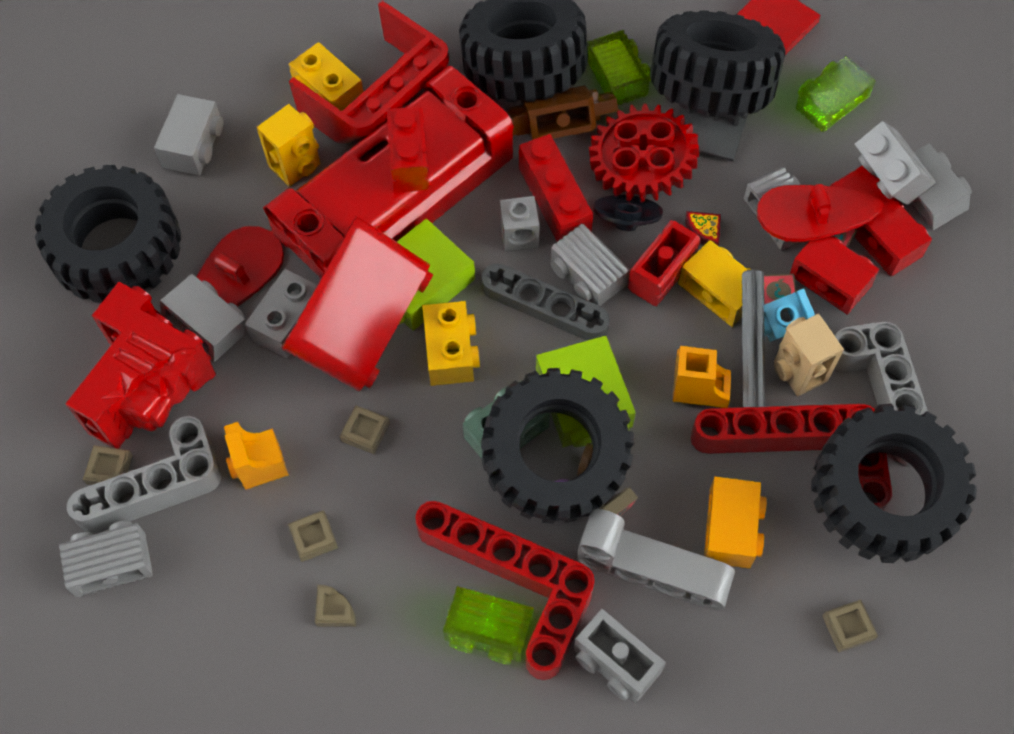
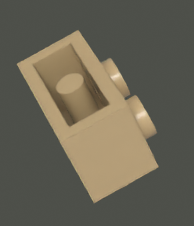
(807, 354)

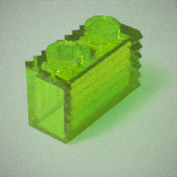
(618, 66)
(834, 93)
(488, 625)

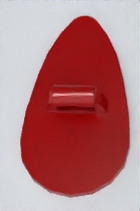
(814, 211)
(243, 263)

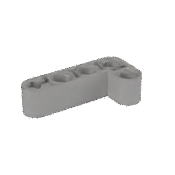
(882, 360)
(145, 480)
(653, 563)

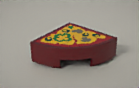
(704, 225)

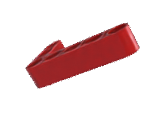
(803, 436)
(517, 571)

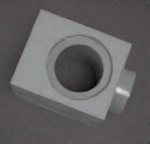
(519, 223)

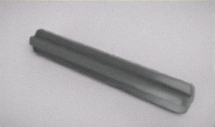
(753, 338)

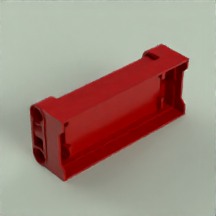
(465, 145)

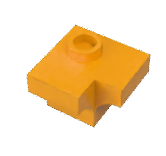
(700, 378)
(253, 456)

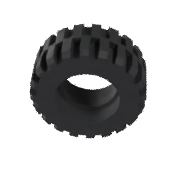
(524, 47)
(717, 63)
(92, 200)
(574, 398)
(927, 450)

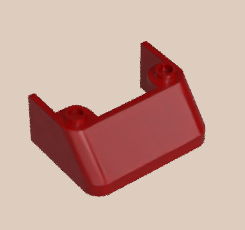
(422, 60)

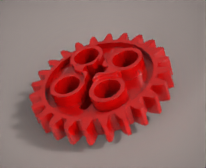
(643, 143)

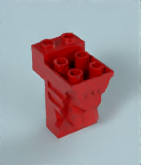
(141, 371)

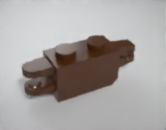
(563, 114)

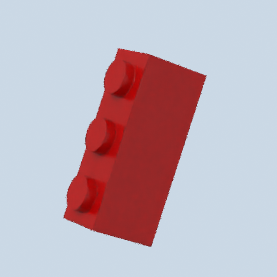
(553, 186)
(893, 235)

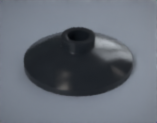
(627, 214)

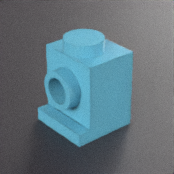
(797, 306)

